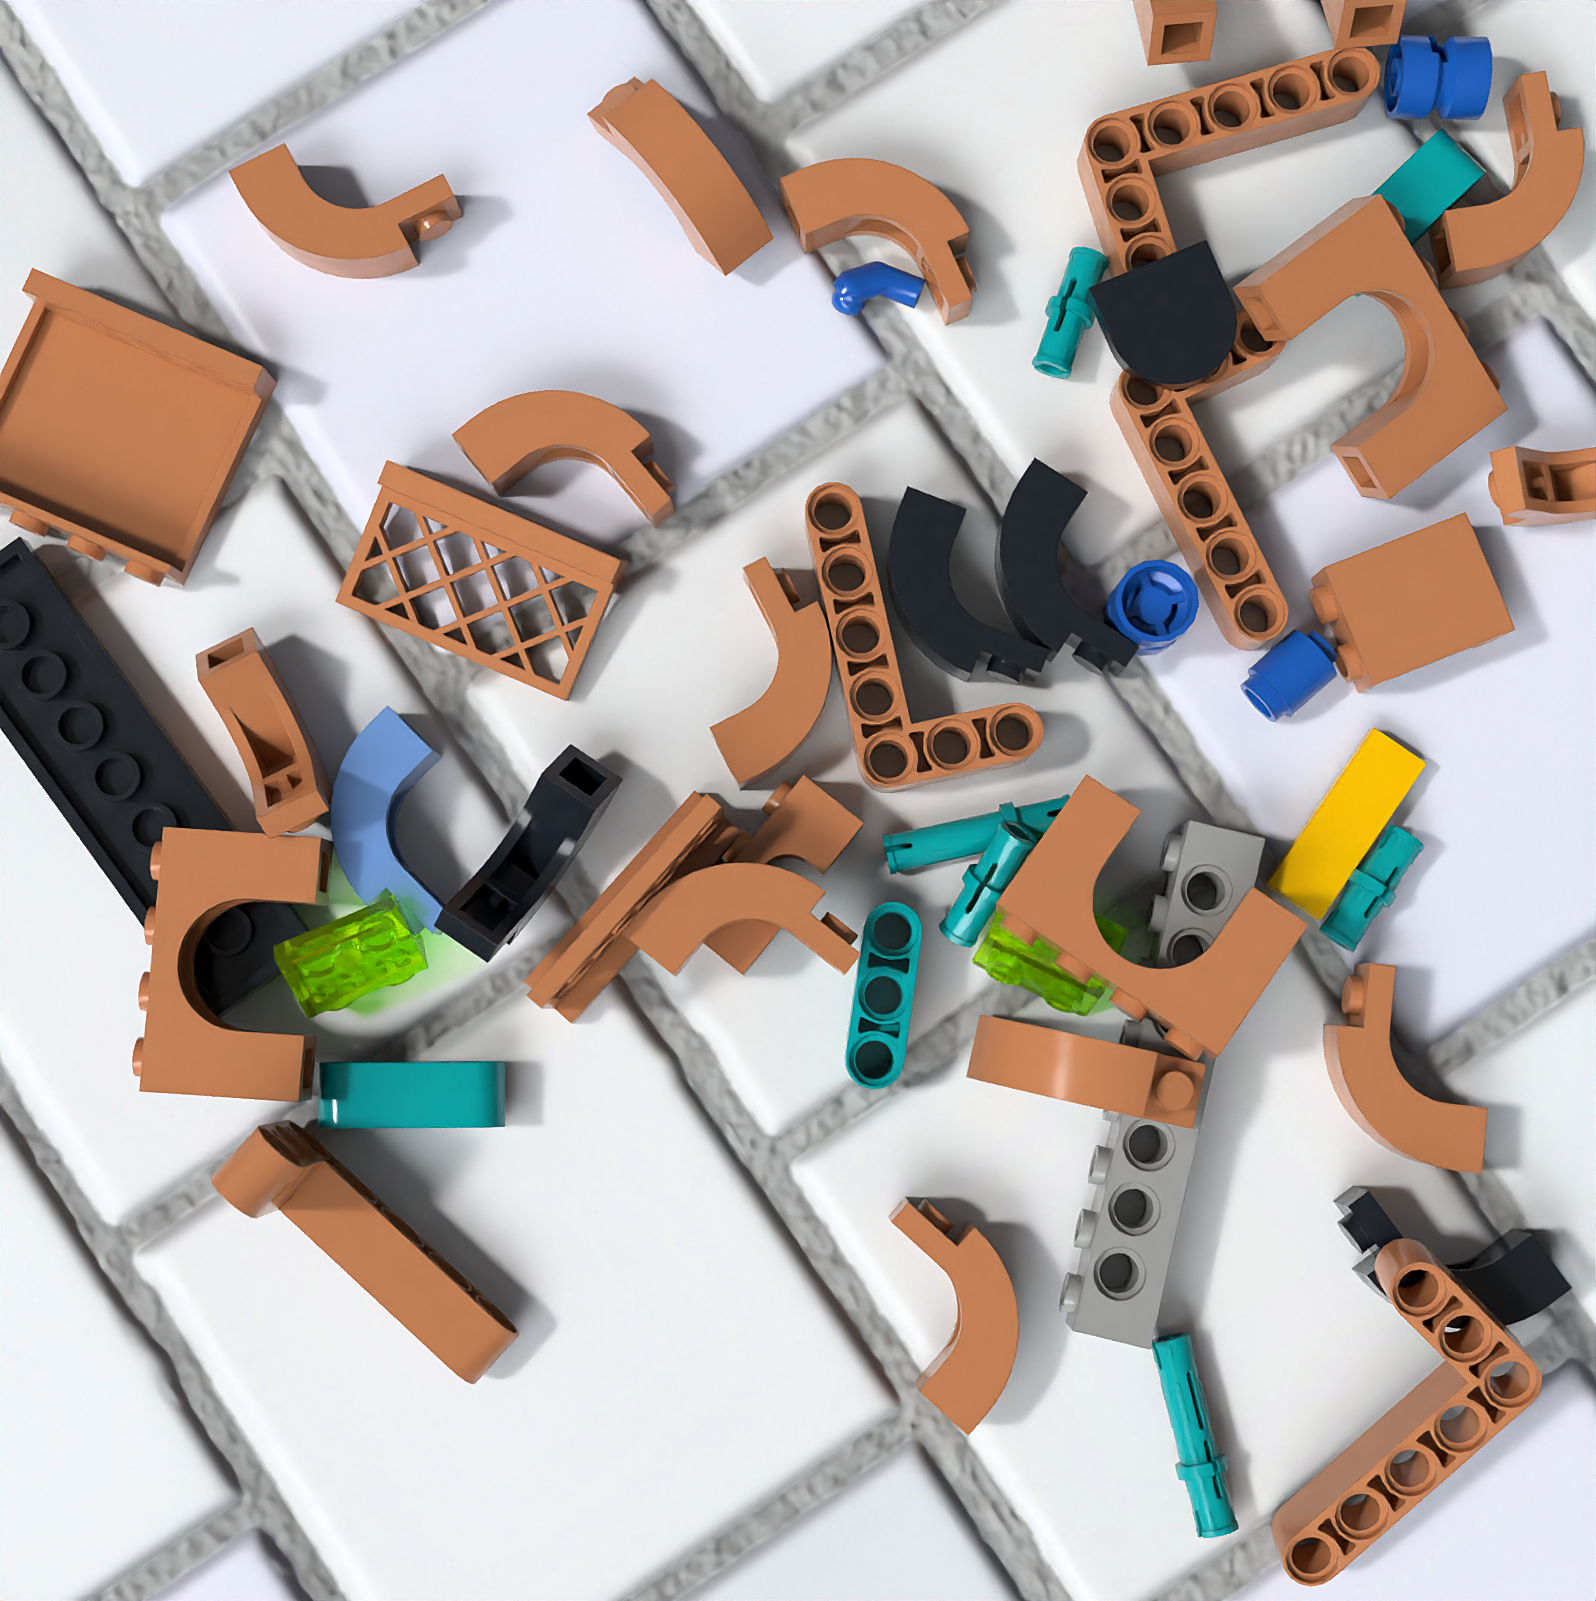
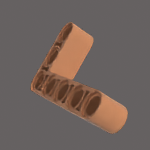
(1206, 140)
(1202, 475)
(880, 667)
(293, 1173)
(1411, 1423)

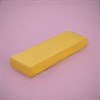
(1345, 823)

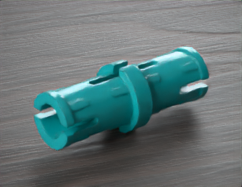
(1069, 313)
(1371, 888)
(968, 913)

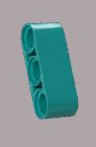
(1430, 183)
(896, 965)
(411, 1094)

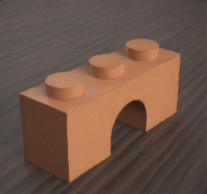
(801, 826)

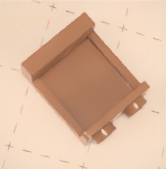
(1409, 603)

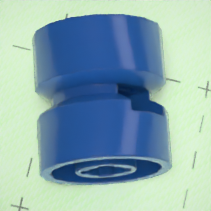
(1438, 78)
(1152, 605)

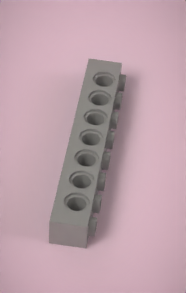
(1131, 1309)

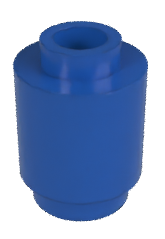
(1290, 674)

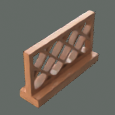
(500, 529)
(594, 947)

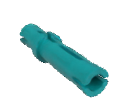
(966, 835)
(1198, 1452)

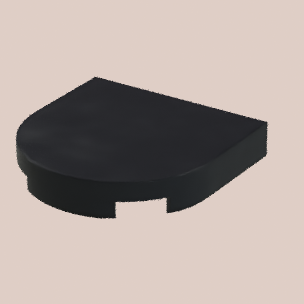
(1168, 318)

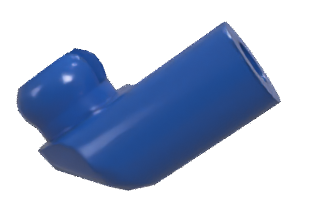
(871, 281)

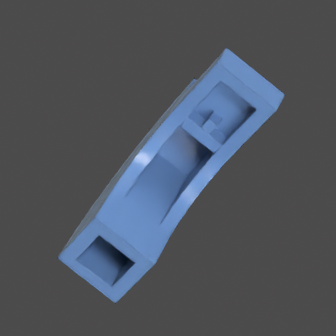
(364, 815)

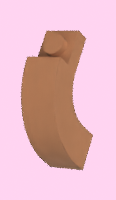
(1548, 164)
(684, 170)
(887, 202)
(337, 238)
(561, 425)
(1543, 486)
(787, 713)
(268, 732)
(712, 898)
(1086, 1071)
(1380, 1097)
(983, 1346)

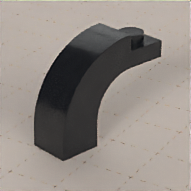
(1031, 580)
(927, 603)
(532, 855)
(1508, 1276)

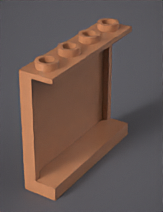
(121, 429)

